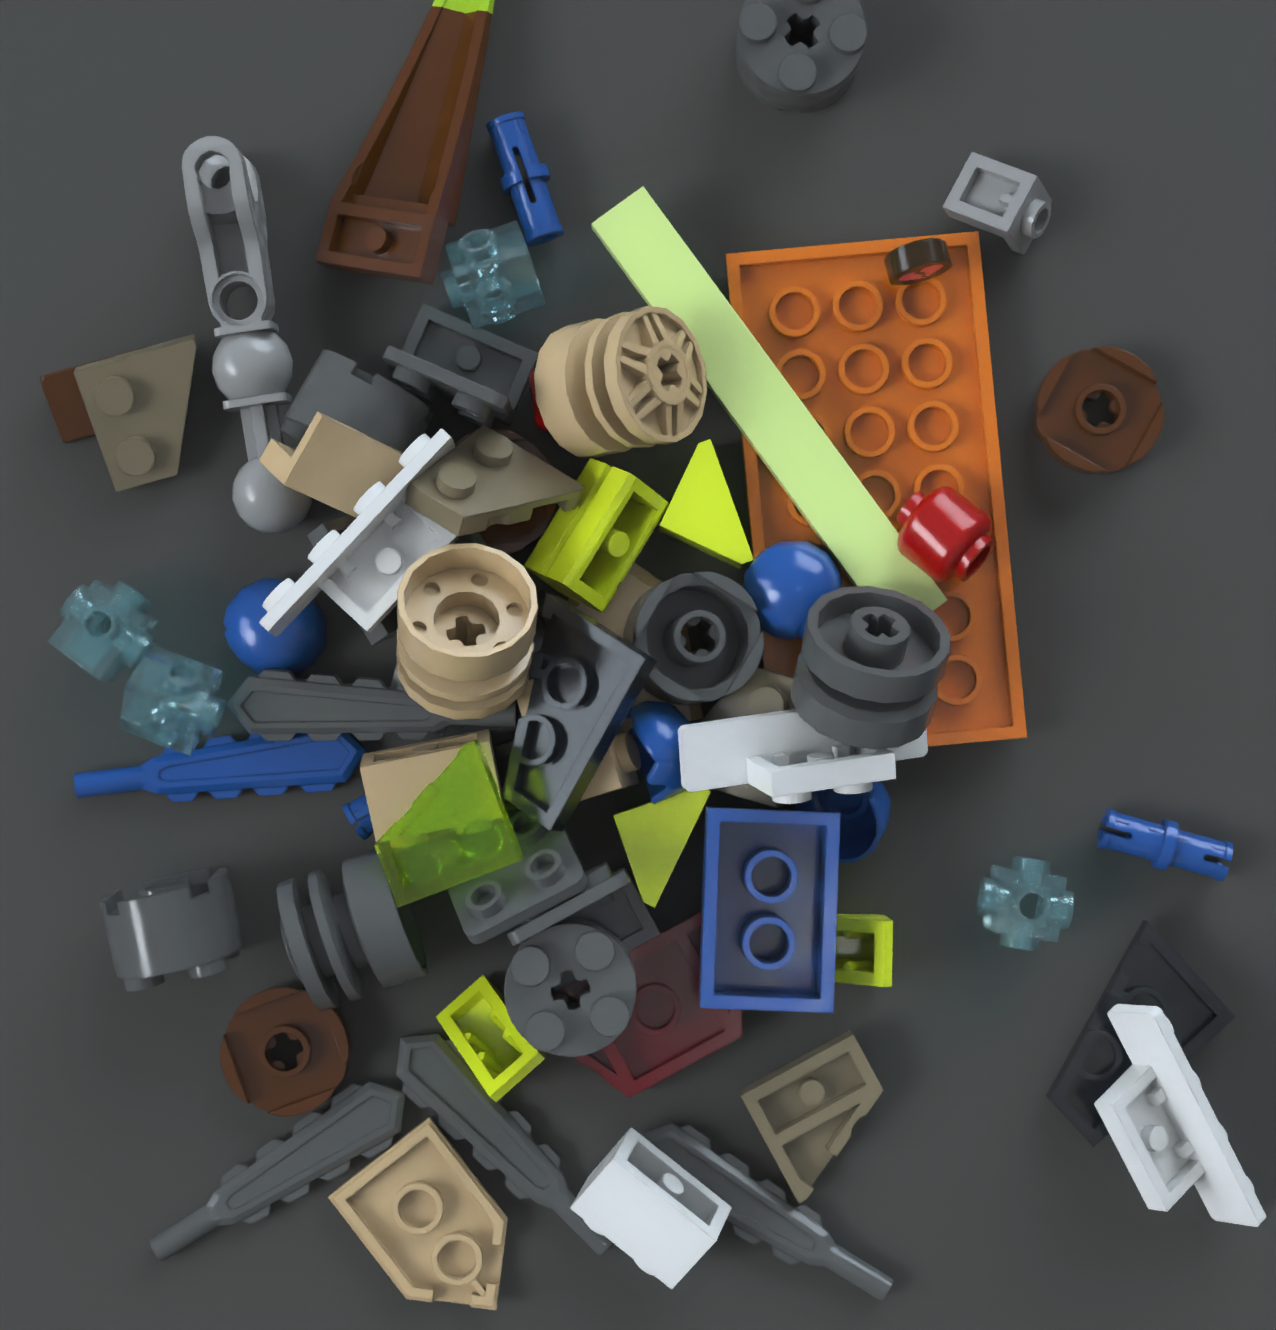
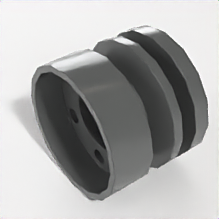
(348, 931)

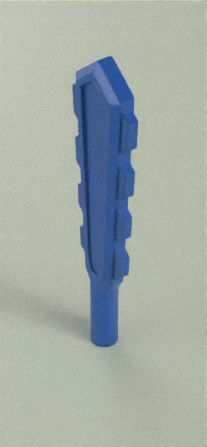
(230, 767)

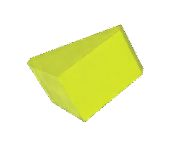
(705, 513)
(656, 837)
(864, 949)
(488, 1039)

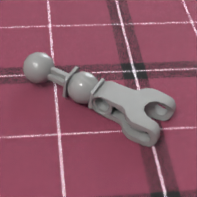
(251, 359)

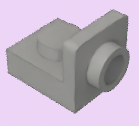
(1000, 201)

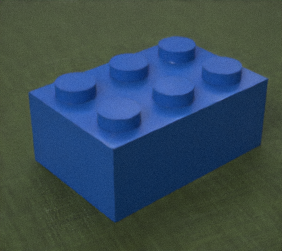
(769, 909)

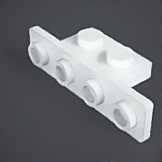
(373, 553)
(782, 757)
(1168, 1125)

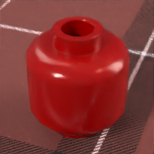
(944, 534)

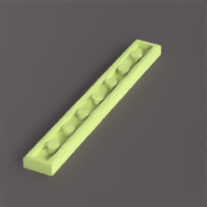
(762, 401)

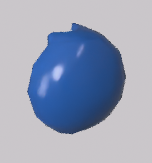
(787, 583)
(257, 648)
(657, 740)
(861, 818)

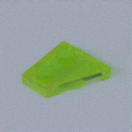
(450, 832)

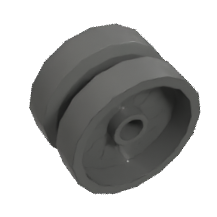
(870, 667)

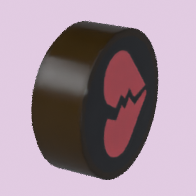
(917, 261)

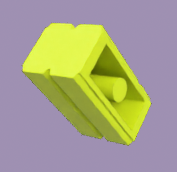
(597, 543)

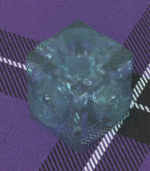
(492, 275)
(83, 629)
(172, 700)
(1001, 897)

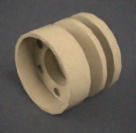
(621, 382)
(465, 630)

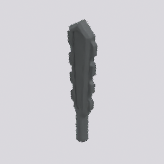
(325, 707)
(501, 1138)
(321, 1146)
(762, 1209)

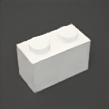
(651, 1208)

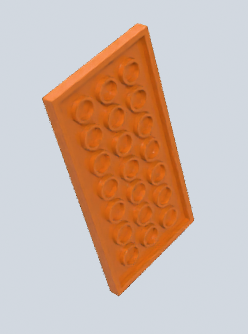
(911, 408)

